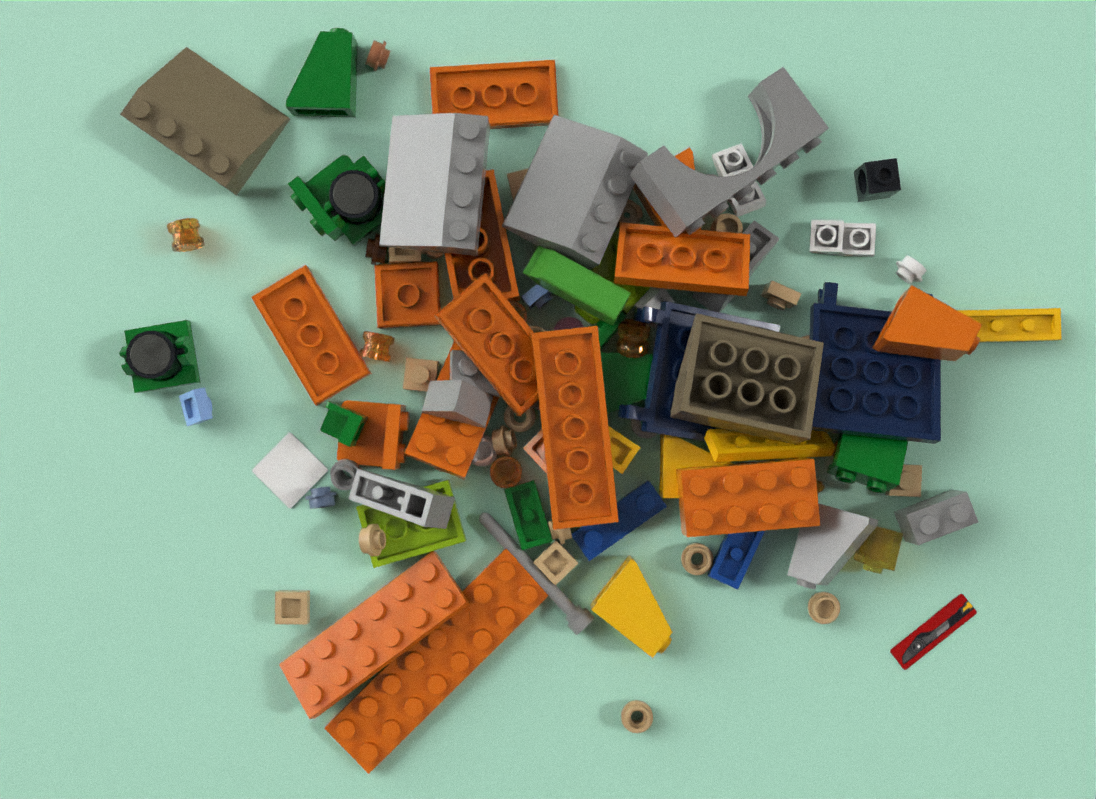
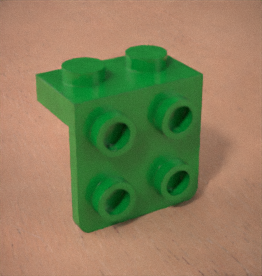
(304, 197)

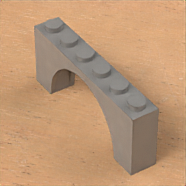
(687, 196)

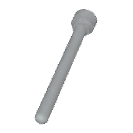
(576, 616)

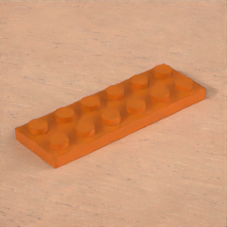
(575, 427)
(373, 634)

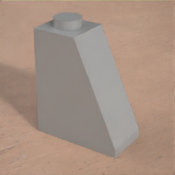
(826, 548)

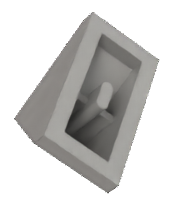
(457, 402)

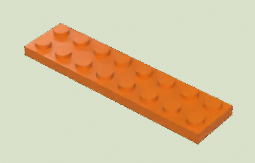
(437, 664)

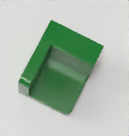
(343, 423)

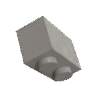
(936, 517)

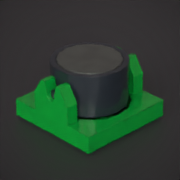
(354, 198)
(156, 356)

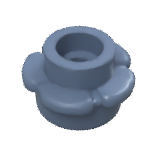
(321, 498)

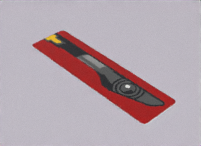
(933, 631)

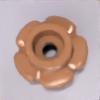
(378, 55)

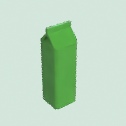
(577, 284)

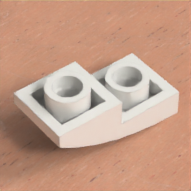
(735, 162)
(842, 238)

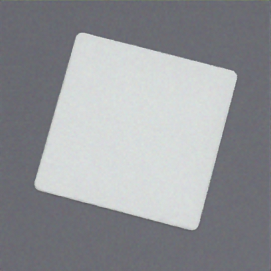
(289, 470)

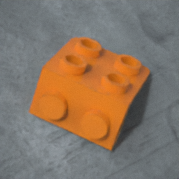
(381, 437)

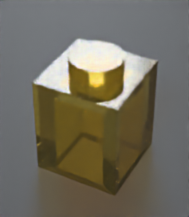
(880, 550)

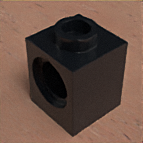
(877, 180)

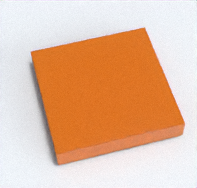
(407, 294)

